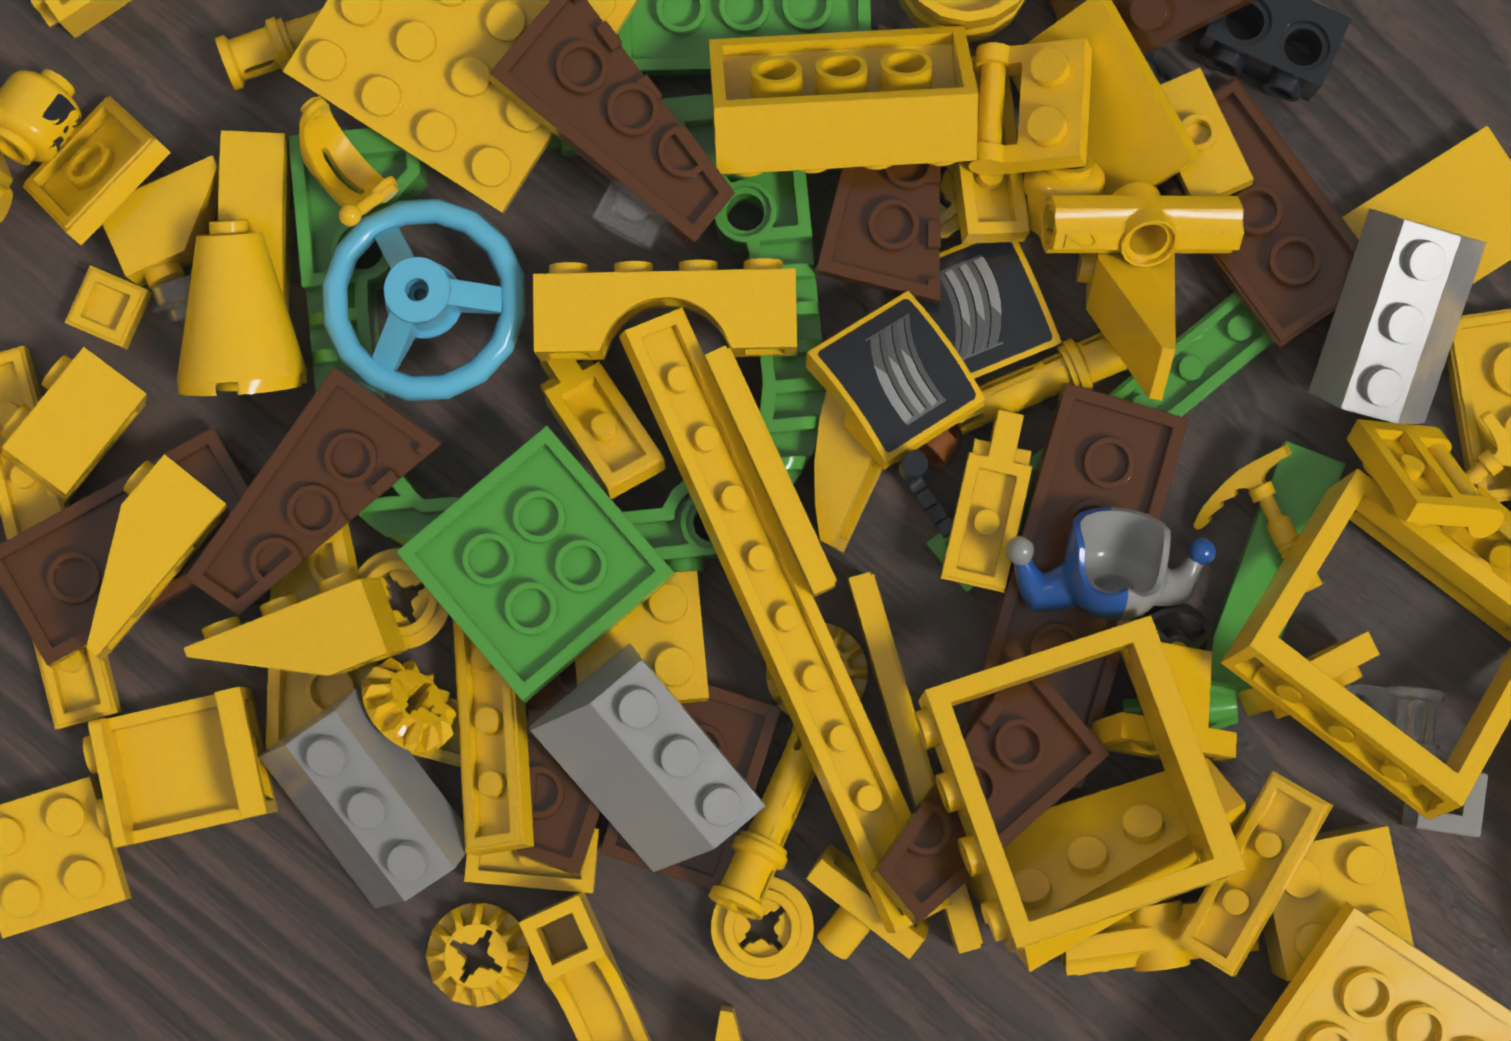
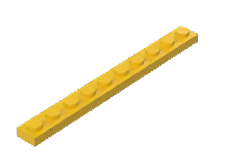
(772, 594)

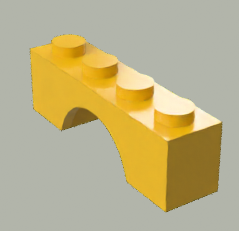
(583, 311)
(583, 971)

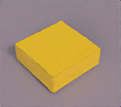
(108, 307)

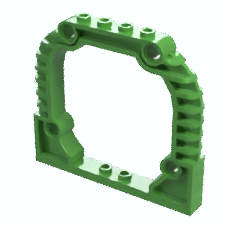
(790, 393)

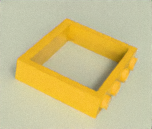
(1333, 710)
(1177, 749)

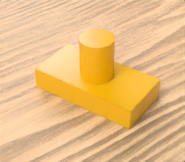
(857, 914)

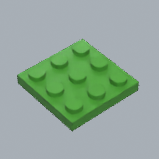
(535, 564)

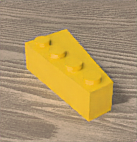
(1100, 849)

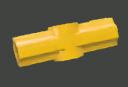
(1141, 224)
(1137, 941)

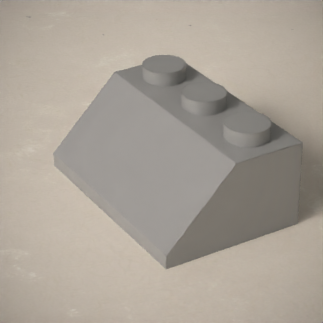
(1396, 319)
(646, 763)
(368, 802)

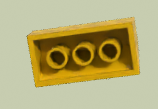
(843, 100)

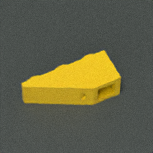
(322, 635)

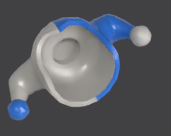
(1111, 567)

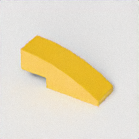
(257, 187)
(842, 477)

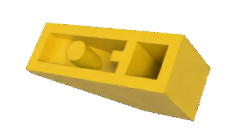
(1134, 313)
(153, 540)

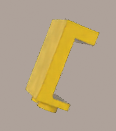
(179, 767)

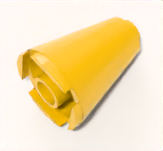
(236, 318)

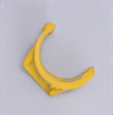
(322, 136)

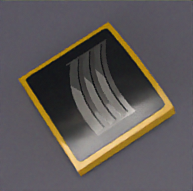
(991, 306)
(895, 379)

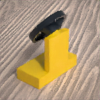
(1192, 671)

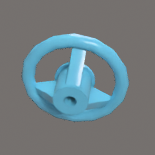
(423, 299)

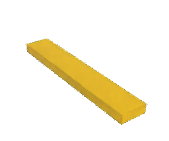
(83, 683)
(905, 732)

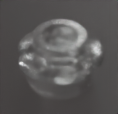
(172, 298)

